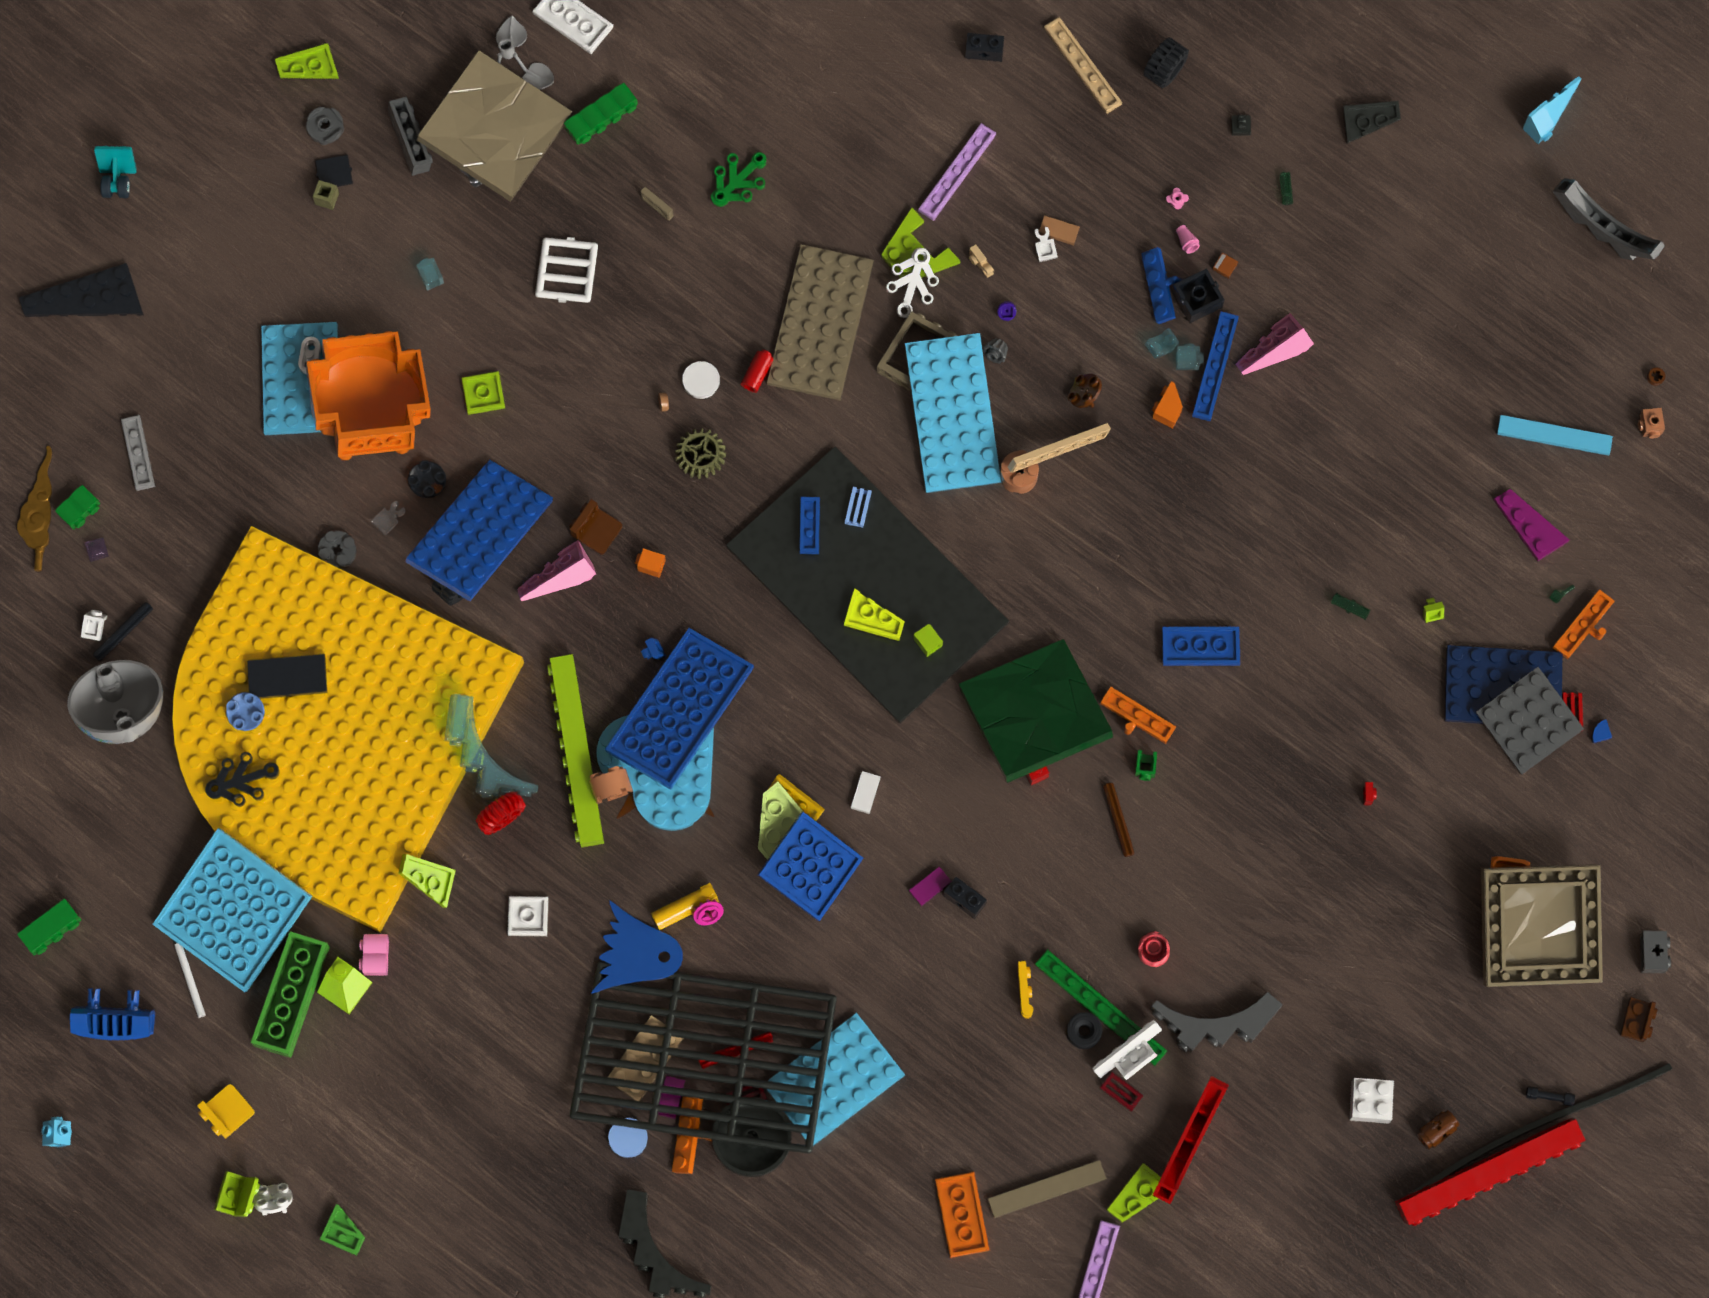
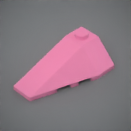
(1284, 342)
(566, 571)

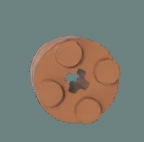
(1015, 481)
(610, 784)

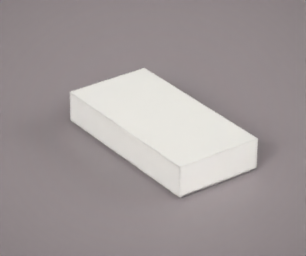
(865, 792)

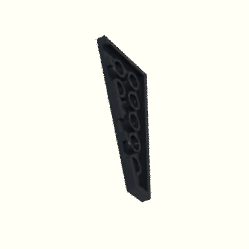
(92, 295)

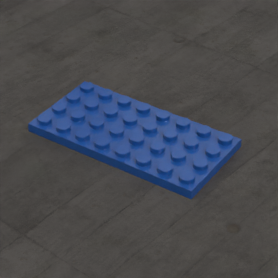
(479, 530)
(679, 708)

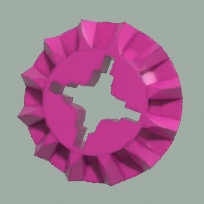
(704, 918)

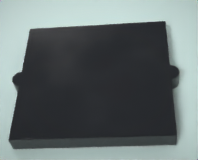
(335, 170)

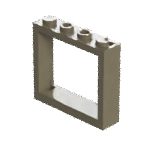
(920, 320)

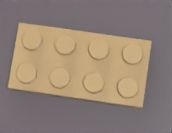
(642, 1057)

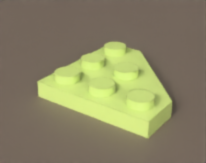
(777, 817)

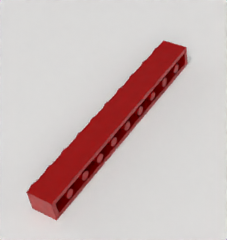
(1490, 1171)

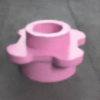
(1177, 204)

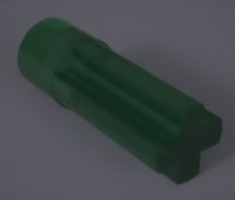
(1286, 188)

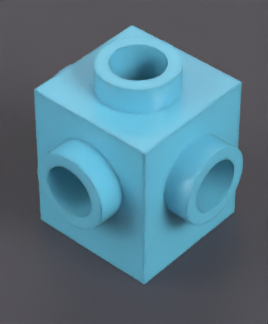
(56, 1132)

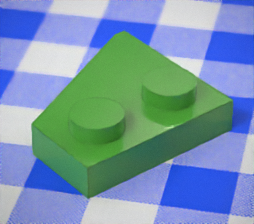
(342, 1232)

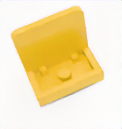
(226, 1111)

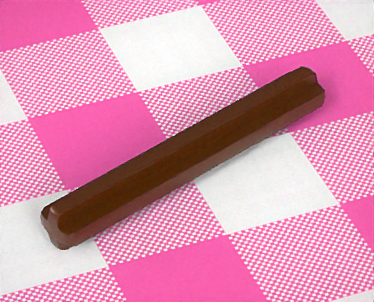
(1118, 819)

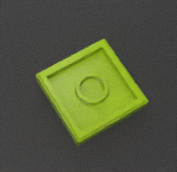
(483, 392)

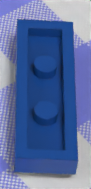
(809, 525)

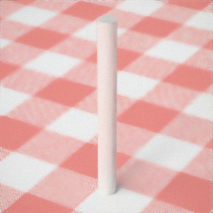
(190, 981)

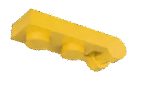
(1024, 990)

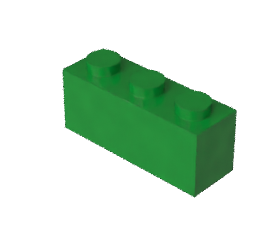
(49, 927)

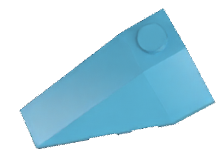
(1545, 117)

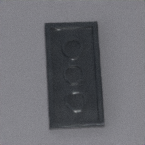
(288, 676)

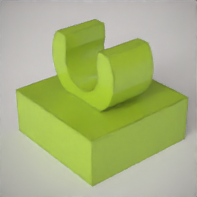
(1433, 611)

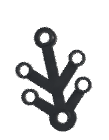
(238, 780)

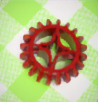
(500, 813)

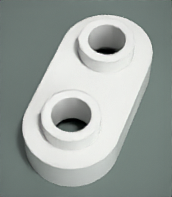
(308, 355)

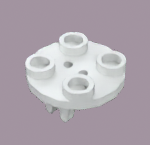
(273, 1198)

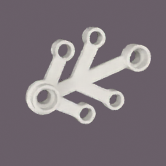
(914, 280)

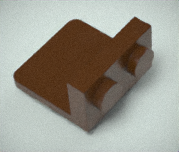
(595, 528)

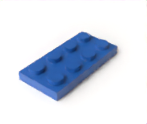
(1201, 646)

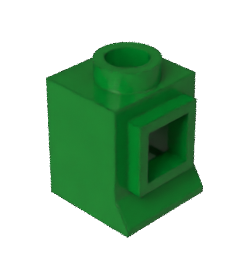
(1145, 759)

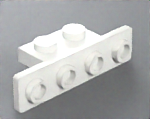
(1130, 1055)

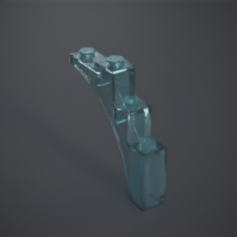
(491, 777)

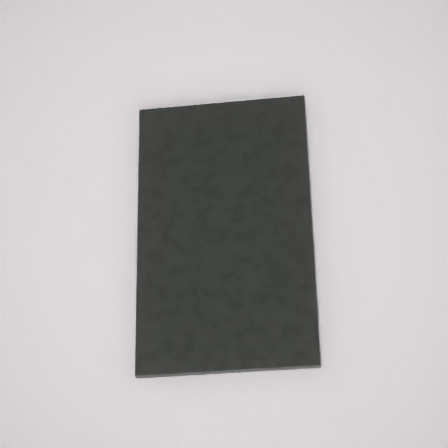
(883, 562)

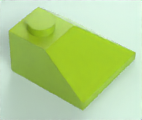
(343, 985)

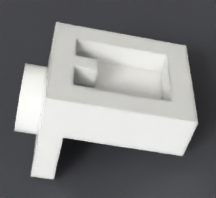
(93, 625)

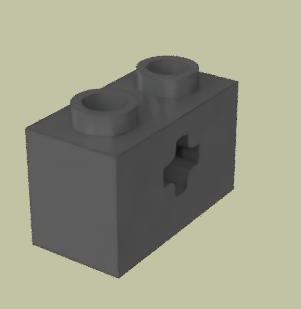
(1649, 961)

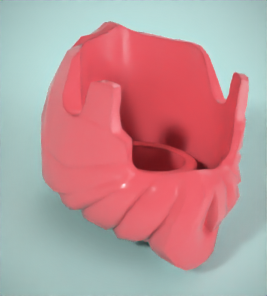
(1153, 949)

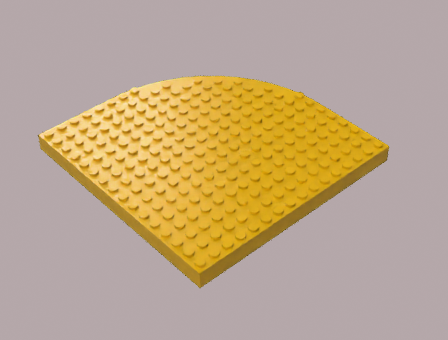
(355, 764)

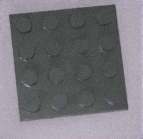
(1529, 720)

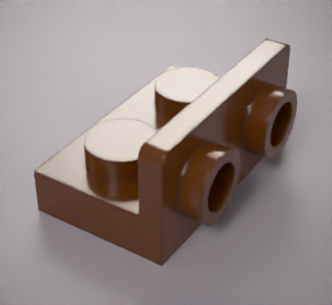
(1638, 1020)

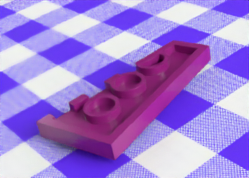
(1532, 528)

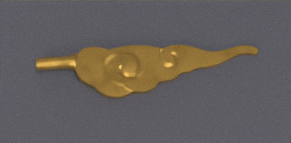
(36, 513)

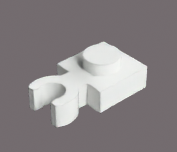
(1045, 248)

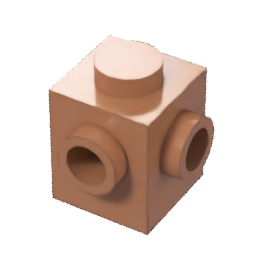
(1651, 422)

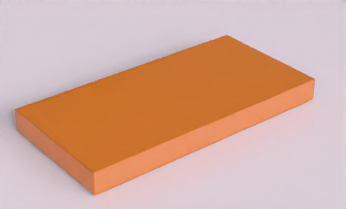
(962, 1214)

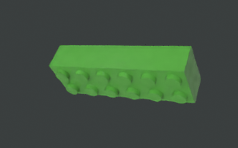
(290, 994)

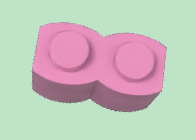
(375, 954)

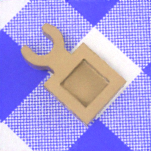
(978, 258)

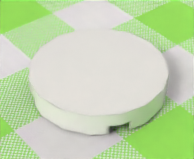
(701, 380)

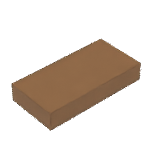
(1059, 230)

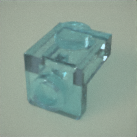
(1162, 344)

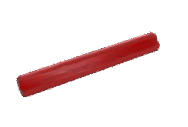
(735, 1050)

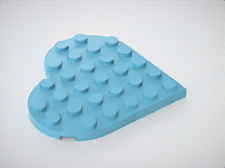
(656, 803)

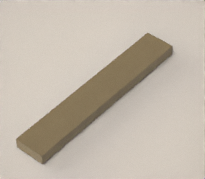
(1047, 1189)

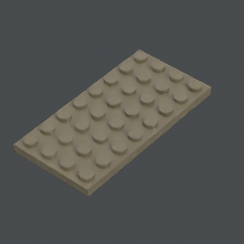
(820, 322)

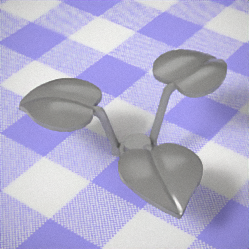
(513, 35)

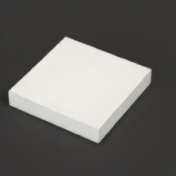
(527, 916)

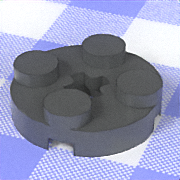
(324, 135)
(334, 539)

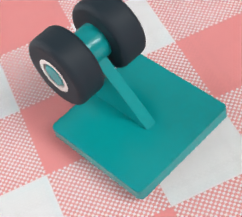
(115, 161)

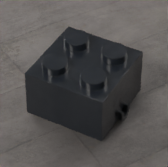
(1198, 295)

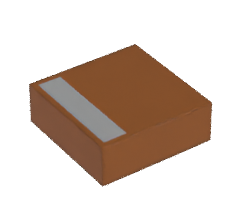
(1225, 265)

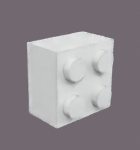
(1371, 1100)

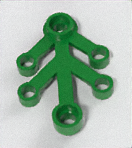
(736, 181)

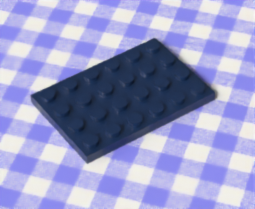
(1483, 673)

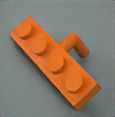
(1584, 625)
(1137, 716)
(686, 1145)

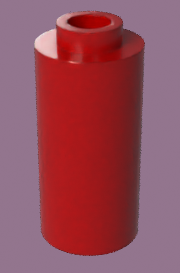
(757, 371)

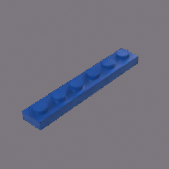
(1215, 366)

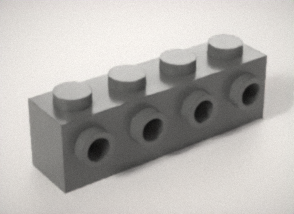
(407, 131)

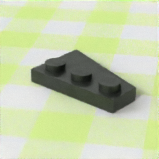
(1368, 118)

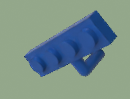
(1159, 285)

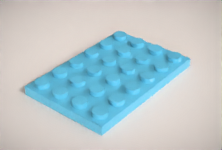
(284, 385)
(854, 1076)

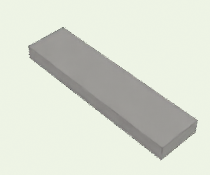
(138, 452)

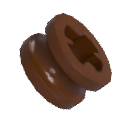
(1661, 374)

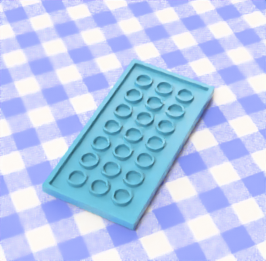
(952, 413)

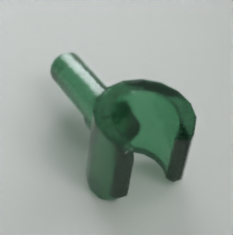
(1556, 596)

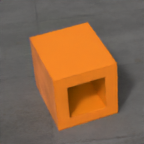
(650, 562)

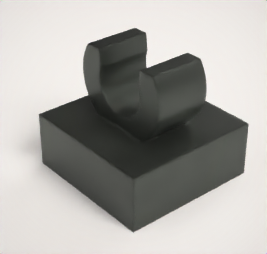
(1241, 125)

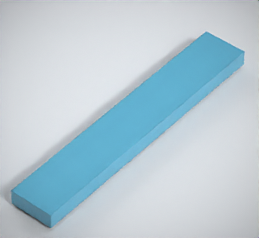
(1554, 435)

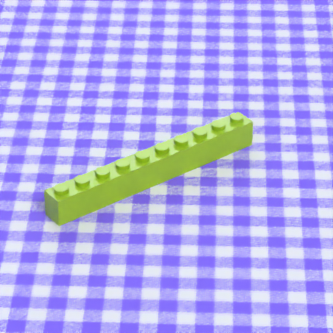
(576, 750)

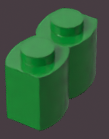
(78, 507)

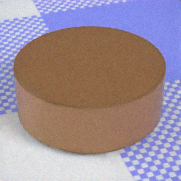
(663, 402)

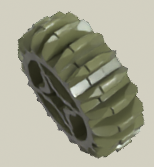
(686, 446)

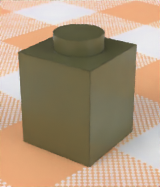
(325, 195)

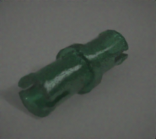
(1350, 606)

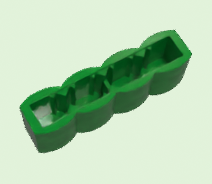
(601, 113)

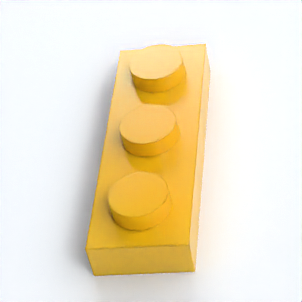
(807, 804)

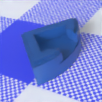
(1601, 732)

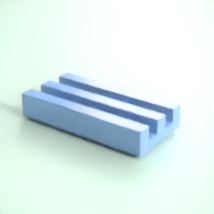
(861, 492)

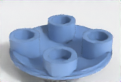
(245, 711)

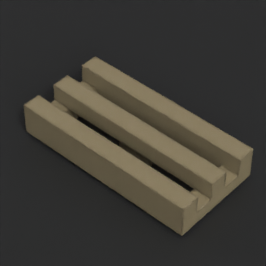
(656, 203)

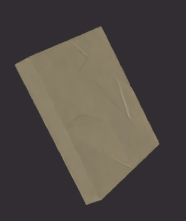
(494, 126)
(1541, 925)

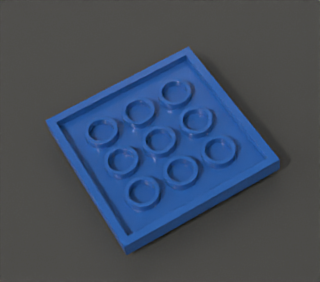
(810, 866)

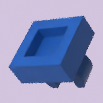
(654, 649)

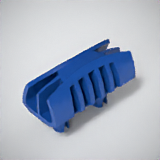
(112, 1023)

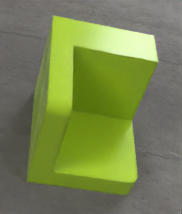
(928, 640)

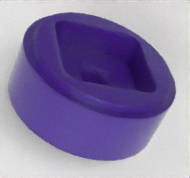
(1007, 310)

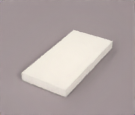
(574, 22)

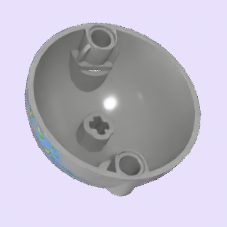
(116, 713)

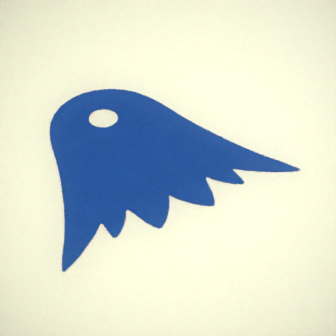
(637, 952)

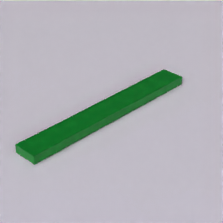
(1093, 1001)

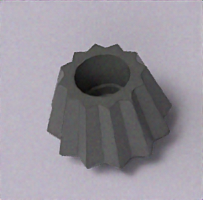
(995, 350)

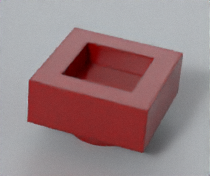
(1369, 793)

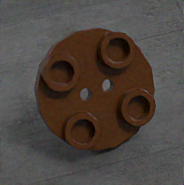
(1085, 390)

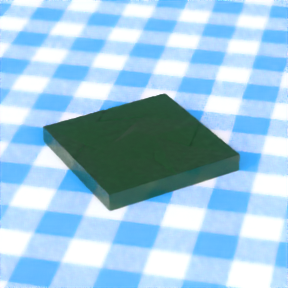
(1035, 710)

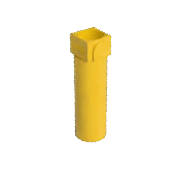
(683, 907)

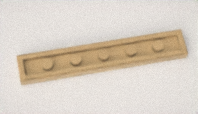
(1082, 65)
(1059, 448)

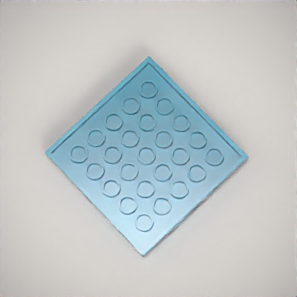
(232, 910)

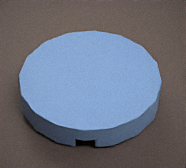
(627, 1141)

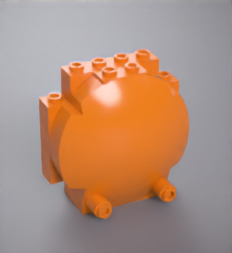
(368, 393)

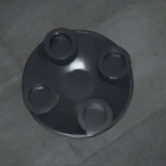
(427, 479)

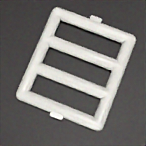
(587, 281)

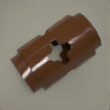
(1443, 1125)

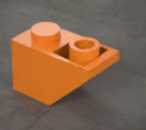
(1170, 406)

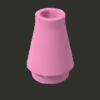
(1187, 239)

